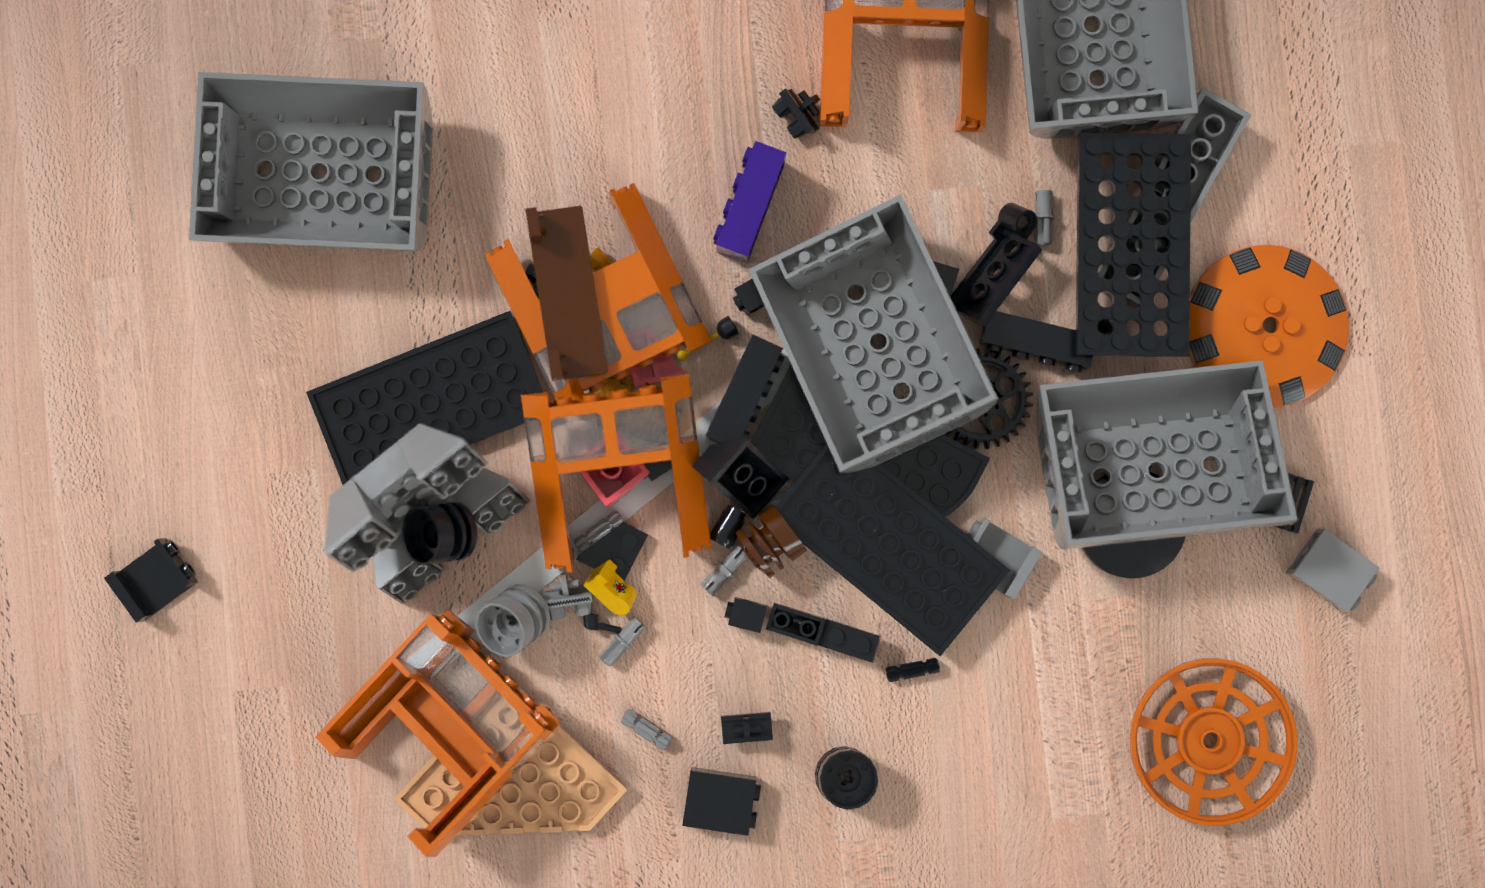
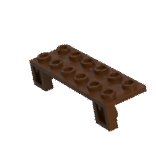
(566, 292)

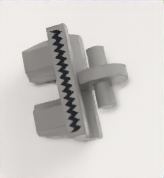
(567, 594)

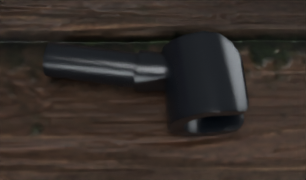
(591, 622)

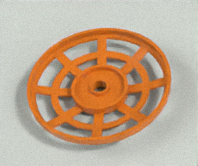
(1229, 744)

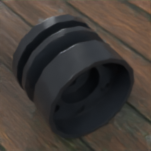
(439, 533)
(851, 792)

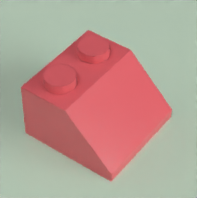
(614, 482)

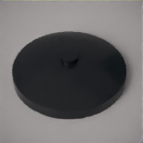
(1134, 558)

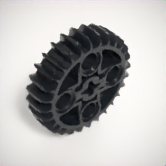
(1008, 424)

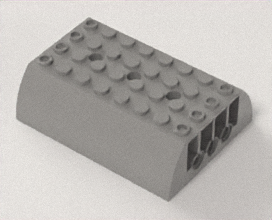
(1137, 49)
(297, 128)
(833, 335)
(1168, 423)

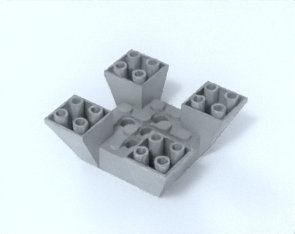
(415, 471)

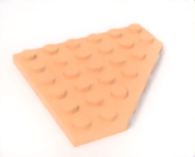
(550, 792)

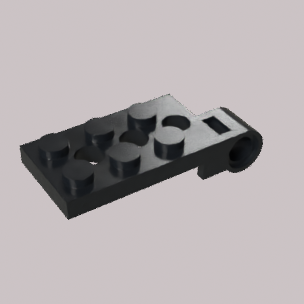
(1011, 230)

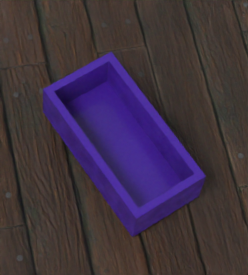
(751, 201)

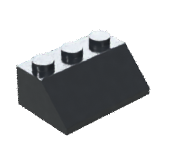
(741, 474)

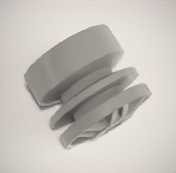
(512, 620)

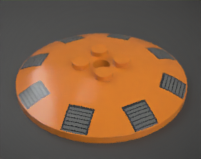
(1279, 285)

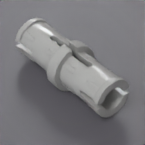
(724, 570)

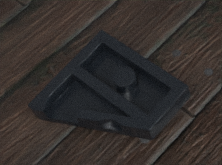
(619, 546)

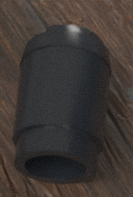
(727, 524)

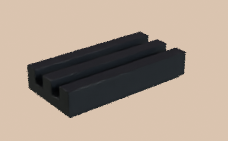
(1308, 484)

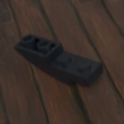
(823, 632)

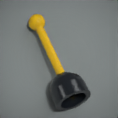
(725, 329)

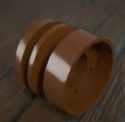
(770, 541)

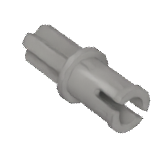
(1044, 217)
(622, 642)

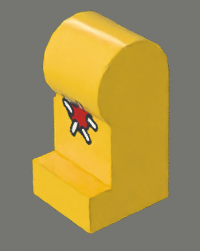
(611, 588)

